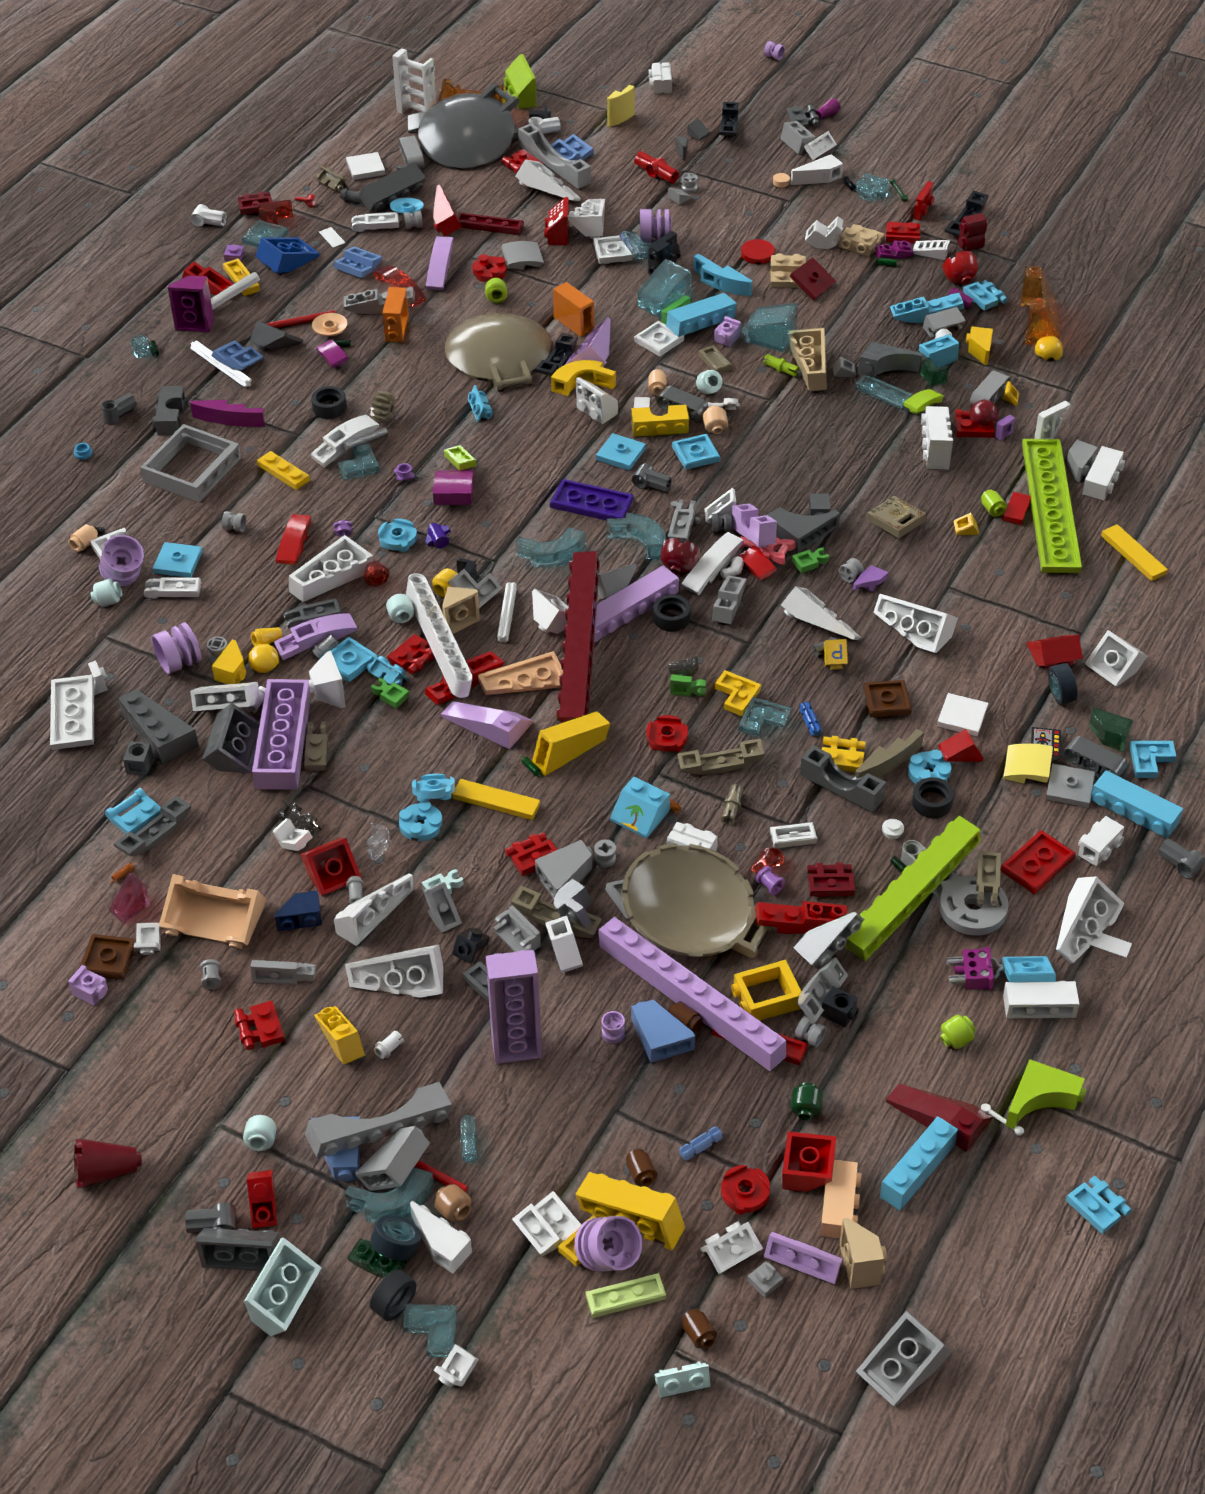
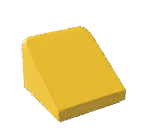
(966, 525)

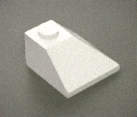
(549, 611)
(1115, 659)
(327, 681)

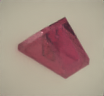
(130, 899)

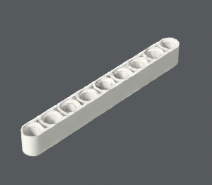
(439, 636)

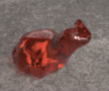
(769, 857)

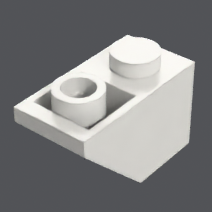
(564, 944)

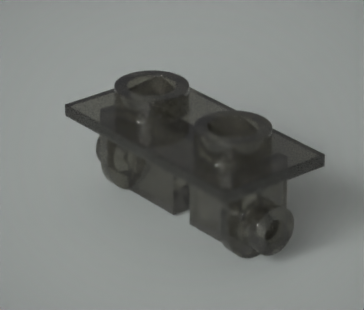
(293, 812)

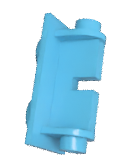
(479, 404)
(381, 666)

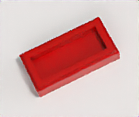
(1017, 508)

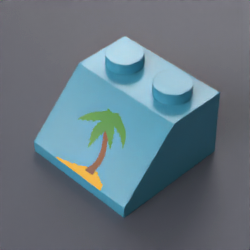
(640, 807)

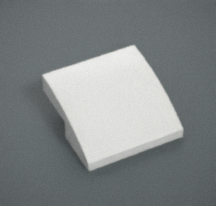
(547, 1223)

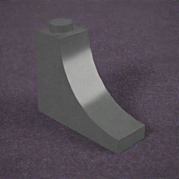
(884, 358)
(803, 528)

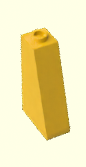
(568, 740)

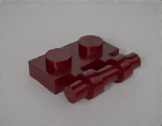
(249, 203)
(830, 880)

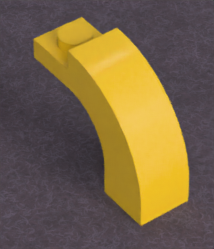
(564, 378)

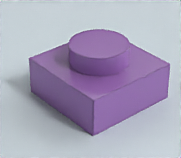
(233, 252)
(1004, 427)

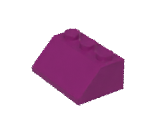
(191, 304)

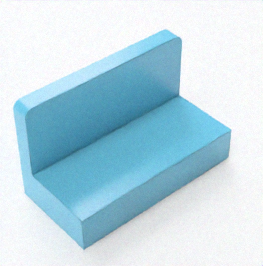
(941, 350)

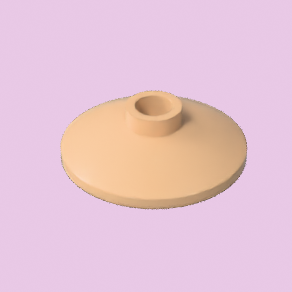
(329, 324)

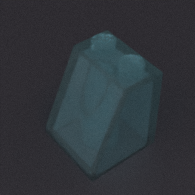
(664, 287)
(771, 326)

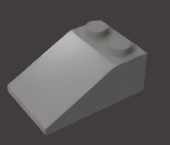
(903, 1359)

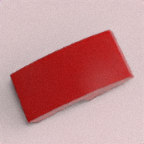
(758, 563)

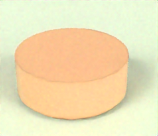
(781, 180)

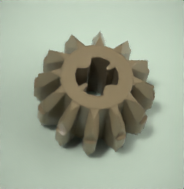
(383, 406)

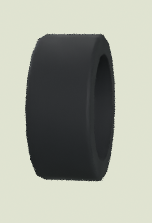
(331, 410)
(671, 602)
(928, 809)
(392, 1295)

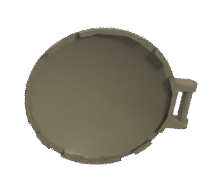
(498, 348)
(691, 902)

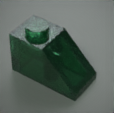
(1111, 728)

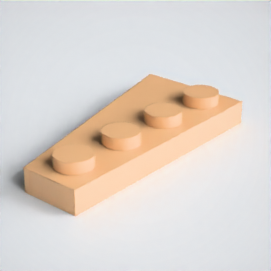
(528, 675)

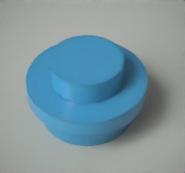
(82, 451)

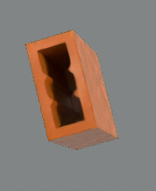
(573, 309)

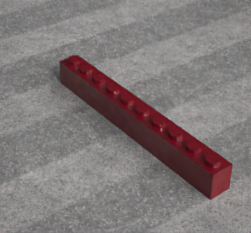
(579, 635)

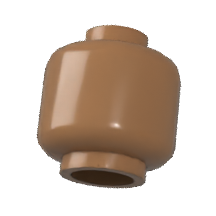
(453, 1203)

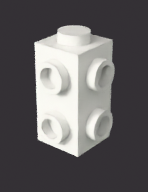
(1101, 841)

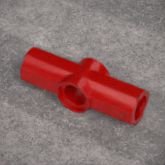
(656, 167)

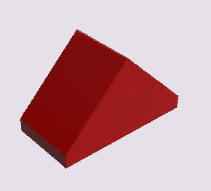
(960, 748)

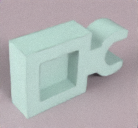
(449, 880)

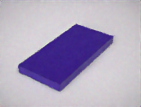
(591, 500)

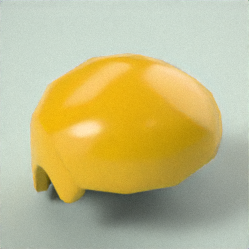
(1049, 347)
(263, 658)

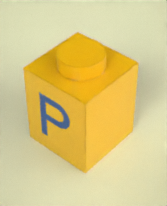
(835, 654)

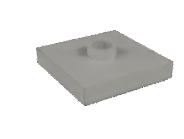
(1070, 785)

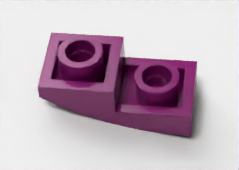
(898, 250)
(332, 353)

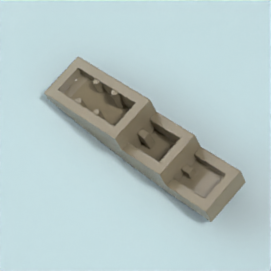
(885, 760)

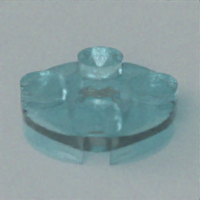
(872, 186)

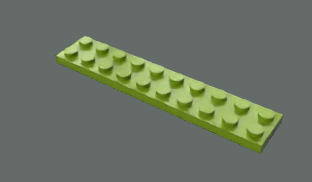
(1051, 506)

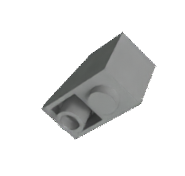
(1080, 459)

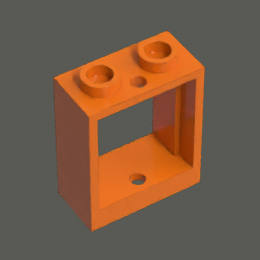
(395, 314)

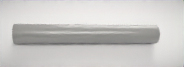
(365, 438)

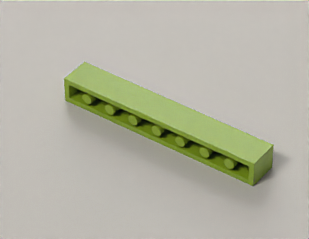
(913, 886)

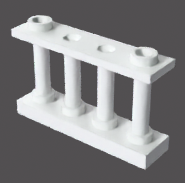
(402, 85)

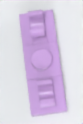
(803, 1257)

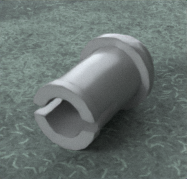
(325, 646)
(355, 887)

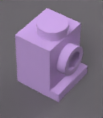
(727, 331)
(88, 985)

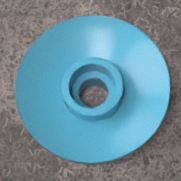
(406, 205)

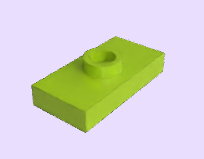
(460, 458)

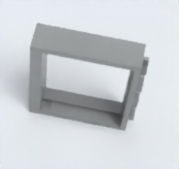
(228, 456)

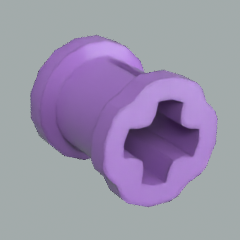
(770, 880)

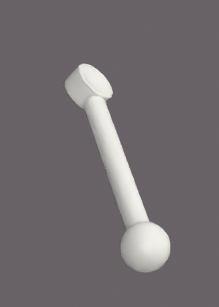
(986, 1108)

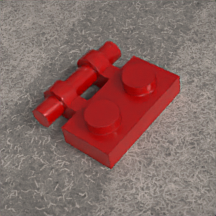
(518, 159)
(409, 652)
(525, 859)
(267, 1025)

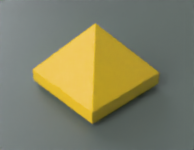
(1010, 394)

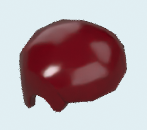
(983, 412)

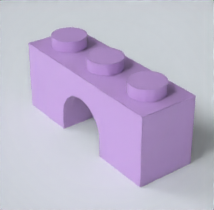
(757, 529)

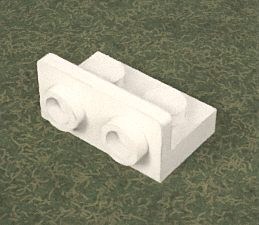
(732, 1247)

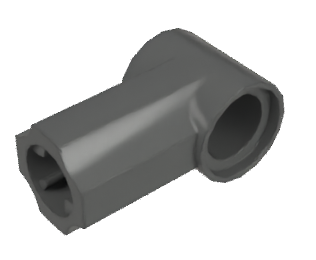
(114, 408)
(647, 476)
(1186, 862)
(222, 1216)

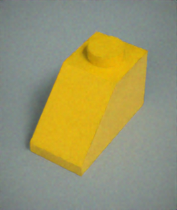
(979, 343)
(229, 666)

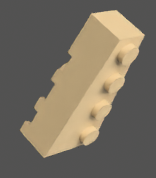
(810, 354)

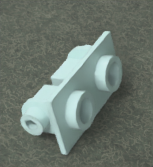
(688, 1379)

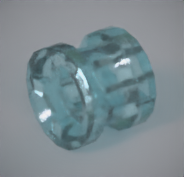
(140, 346)

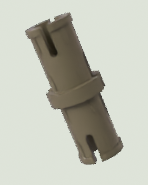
(732, 804)

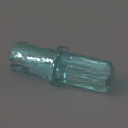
(468, 1138)

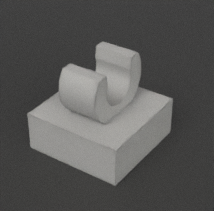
(765, 1279)

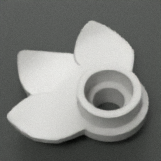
(729, 403)

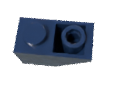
(299, 912)

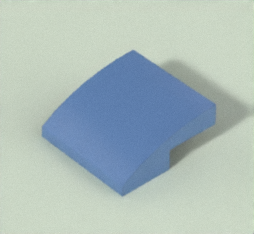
(573, 148)
(358, 262)
(236, 356)

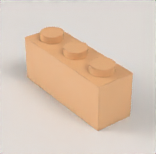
(840, 1198)

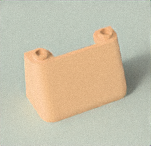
(211, 912)

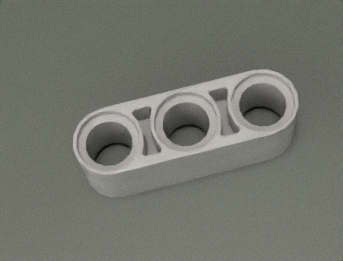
(411, 151)
(991, 388)

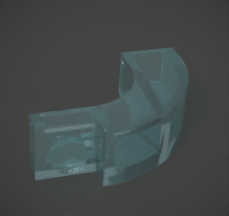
(641, 529)
(552, 553)
(396, 1202)

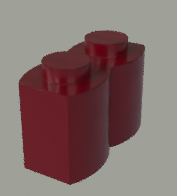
(972, 232)

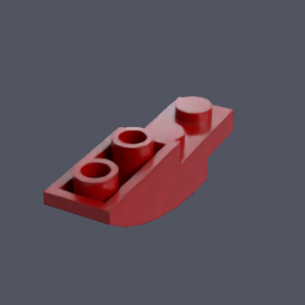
(797, 919)

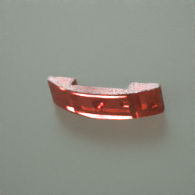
(398, 278)

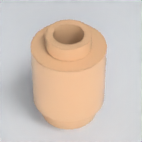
(657, 382)
(81, 538)

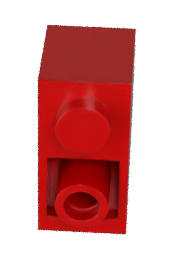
(262, 1198)

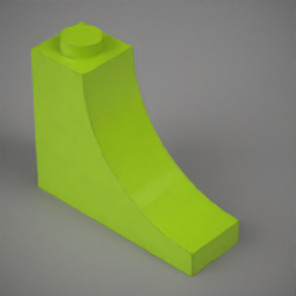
(1043, 1088)

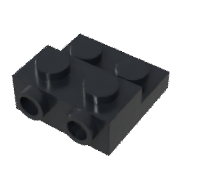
(662, 249)

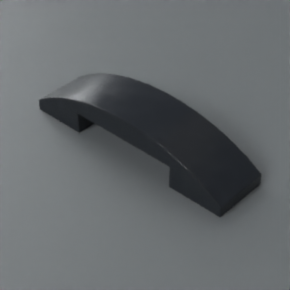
(729, 119)
(974, 205)
(559, 356)

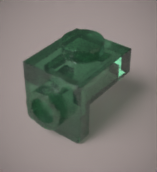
(932, 373)

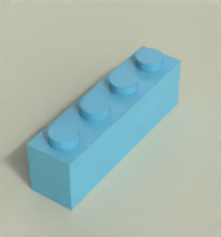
(700, 314)
(1136, 804)
(918, 1163)

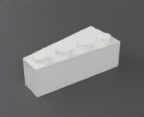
(937, 437)
(329, 569)

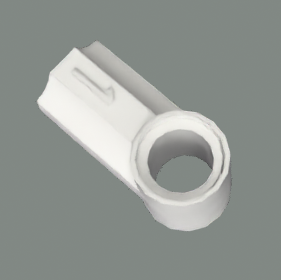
(547, 125)
(204, 215)

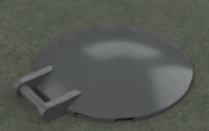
(468, 129)

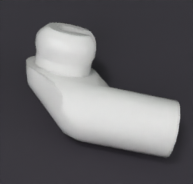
(735, 568)

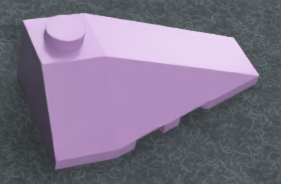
(596, 344)
(494, 724)

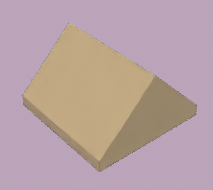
(460, 608)

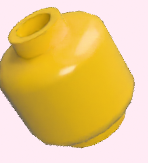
(441, 580)

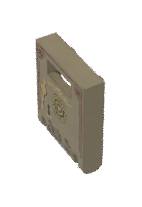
(892, 513)

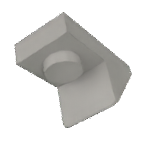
(441, 907)

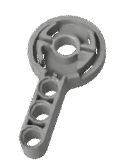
(962, 892)

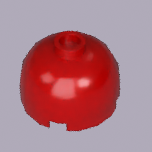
(961, 268)

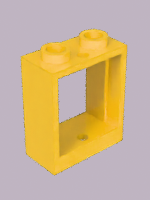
(771, 1007)

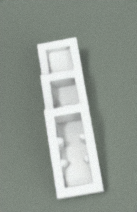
(712, 563)

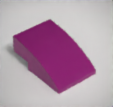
(453, 487)

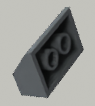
(232, 741)
(235, 1248)

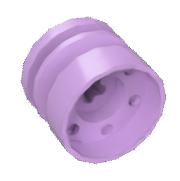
(654, 227)
(121, 559)
(172, 649)
(608, 1243)

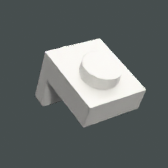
(99, 676)
(290, 837)
(148, 938)
(456, 1367)

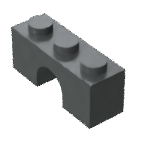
(167, 417)

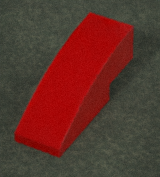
(216, 282)

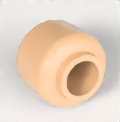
(715, 419)

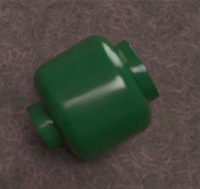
(806, 1101)

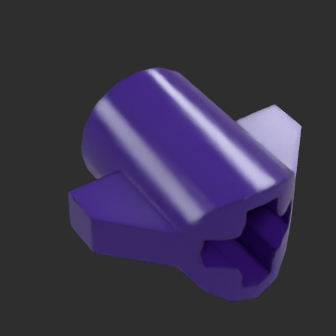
(437, 535)

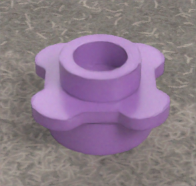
(404, 472)
(343, 528)

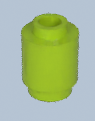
(993, 503)

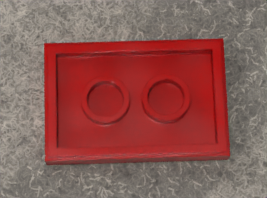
(1037, 862)

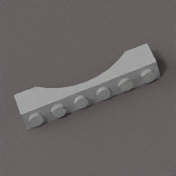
(533, 141)
(335, 1133)

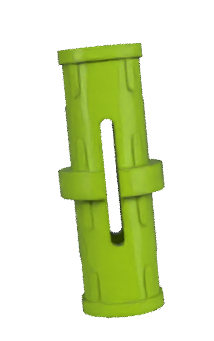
(781, 365)

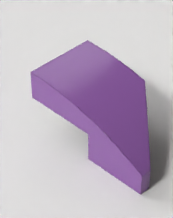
(870, 578)

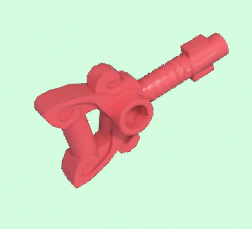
(769, 551)

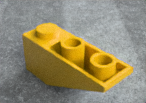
(340, 1034)

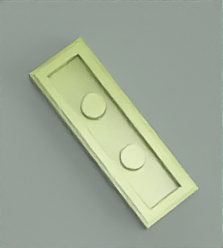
(625, 1295)

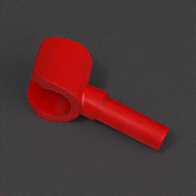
(309, 200)

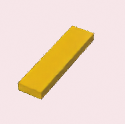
(1134, 552)
(496, 799)

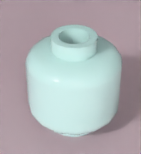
(709, 382)
(106, 592)
(400, 608)
(259, 1133)

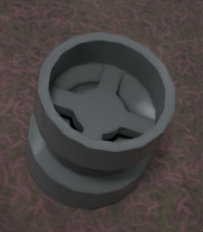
(716, 522)

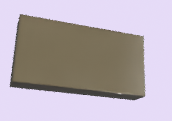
(715, 359)

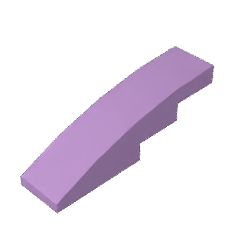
(439, 263)

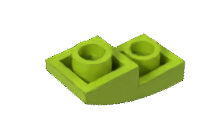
(919, 401)

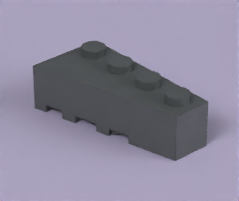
(157, 726)

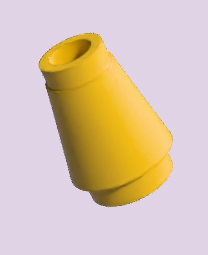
(266, 635)

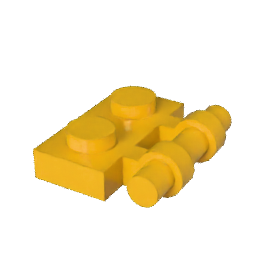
(845, 760)

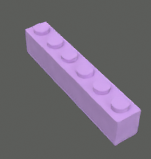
(634, 600)

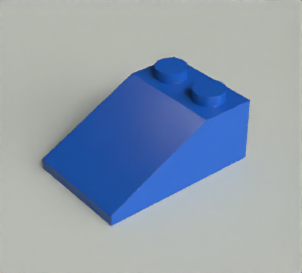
(285, 253)

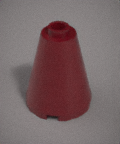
(103, 1161)

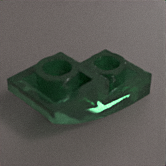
(370, 1260)

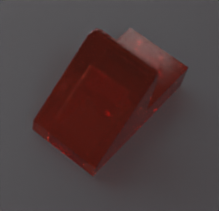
(272, 211)

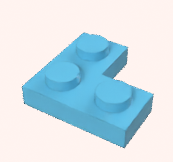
(1147, 753)

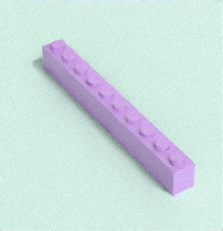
(682, 985)

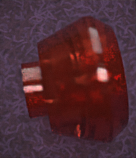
(376, 573)

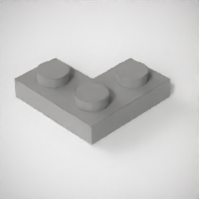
(486, 587)

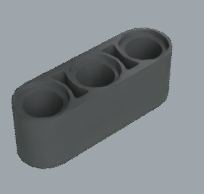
(674, 396)
(1094, 757)

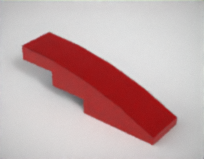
(293, 539)
(480, 664)

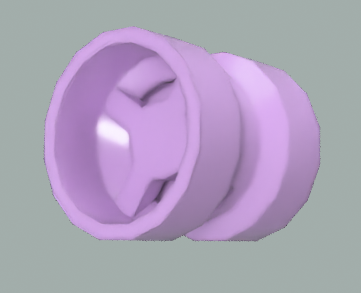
(774, 50)
(613, 1027)

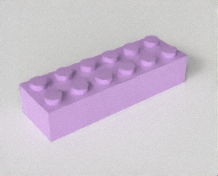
(281, 734)
(514, 1006)

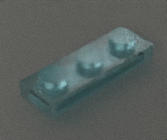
(882, 391)

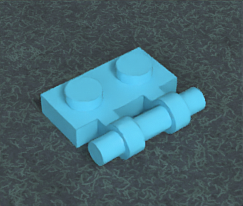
(985, 294)
(1094, 1208)

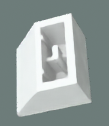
(595, 401)

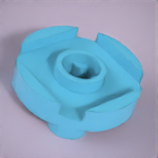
(388, 532)
(928, 759)
(433, 787)
(420, 811)

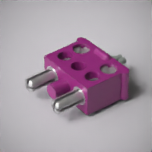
(976, 969)

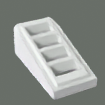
(934, 249)

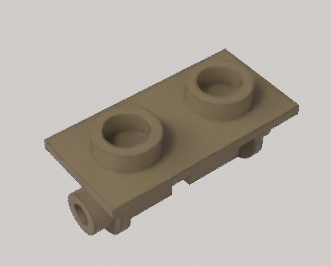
(336, 181)

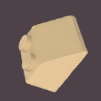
(861, 1255)

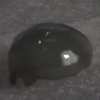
(684, 667)

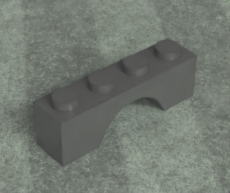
(820, 768)

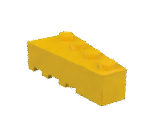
(651, 1211)

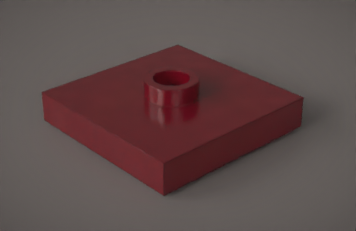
(812, 278)

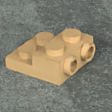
(860, 239)
(782, 267)

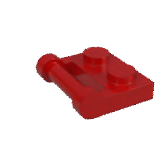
(967, 428)

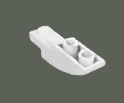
(343, 433)

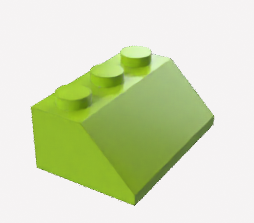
(521, 82)

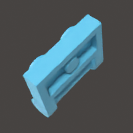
(136, 817)

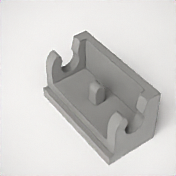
(796, 136)
(943, 320)
(517, 931)

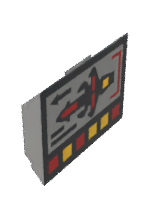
(1048, 737)

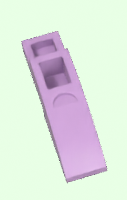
(314, 632)

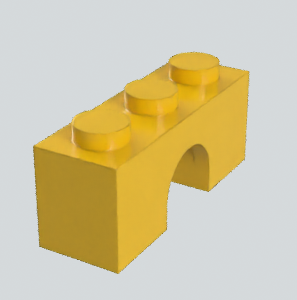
(647, 424)

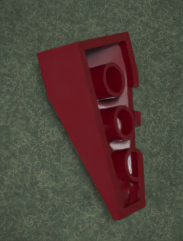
(926, 1106)

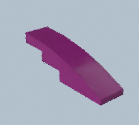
(228, 414)

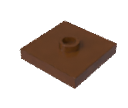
(887, 698)
(108, 955)

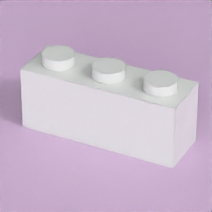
(1103, 473)
(223, 695)
(1041, 999)

